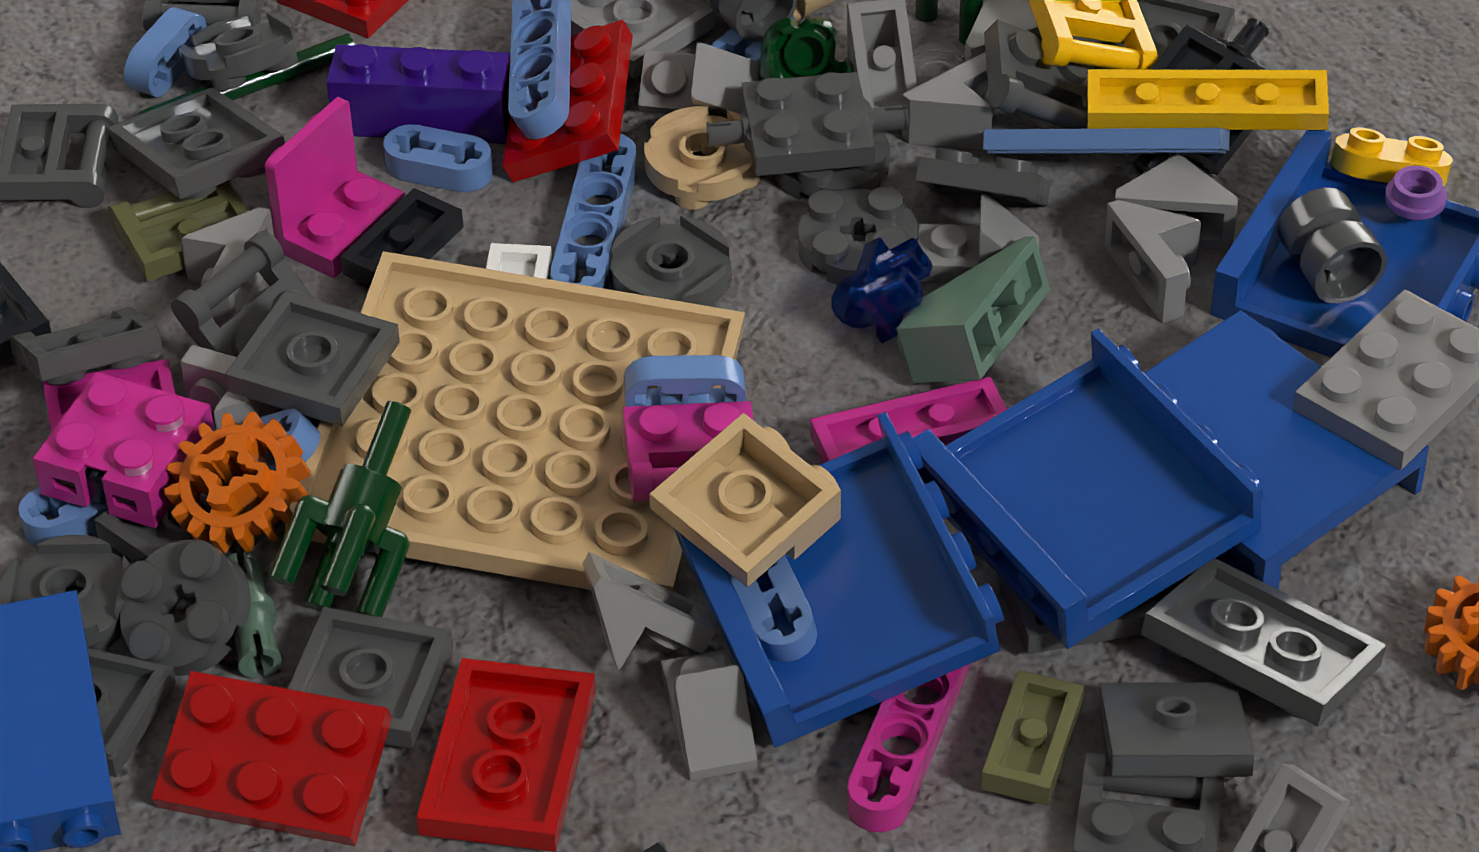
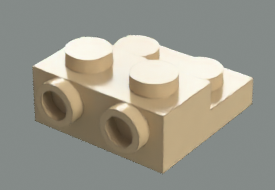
(749, 500)

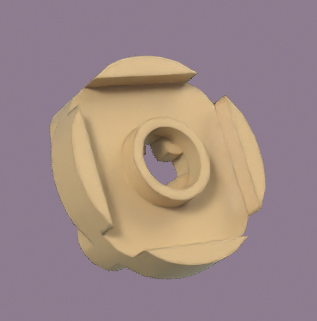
(690, 177)

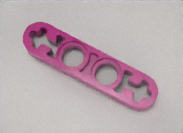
(907, 771)

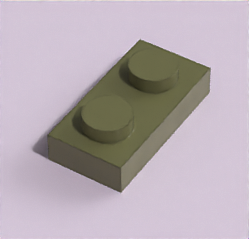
(1032, 737)

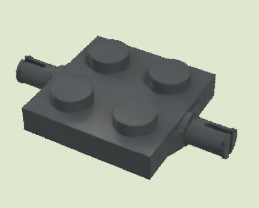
(807, 124)

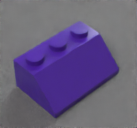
(422, 87)

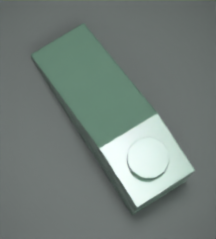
(974, 316)

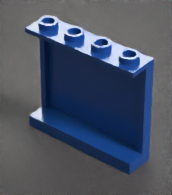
(1426, 257)
(1243, 389)
(1093, 493)
(883, 592)
(50, 731)

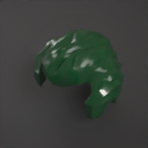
(800, 49)

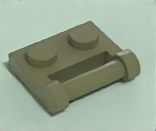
(158, 224)

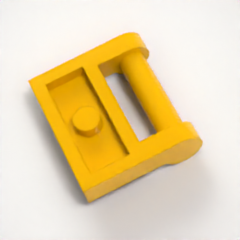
(1094, 19)

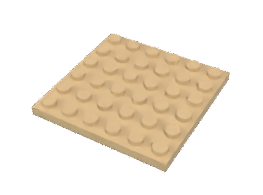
(517, 418)

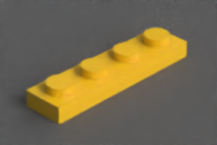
(1208, 99)

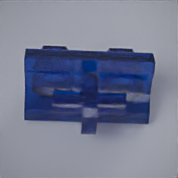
(882, 287)

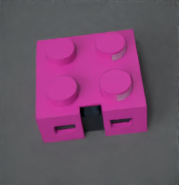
(118, 448)

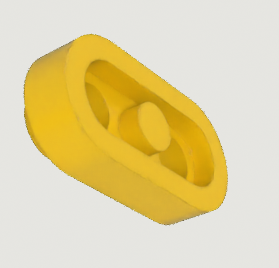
(1376, 158)

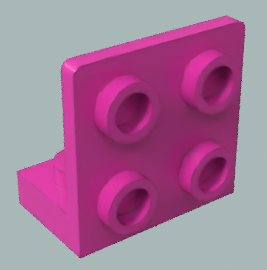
(320, 195)

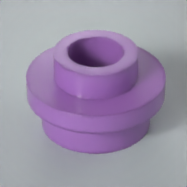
(1416, 193)

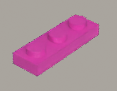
(945, 411)

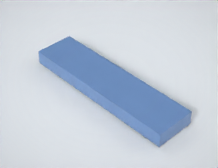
(1106, 141)

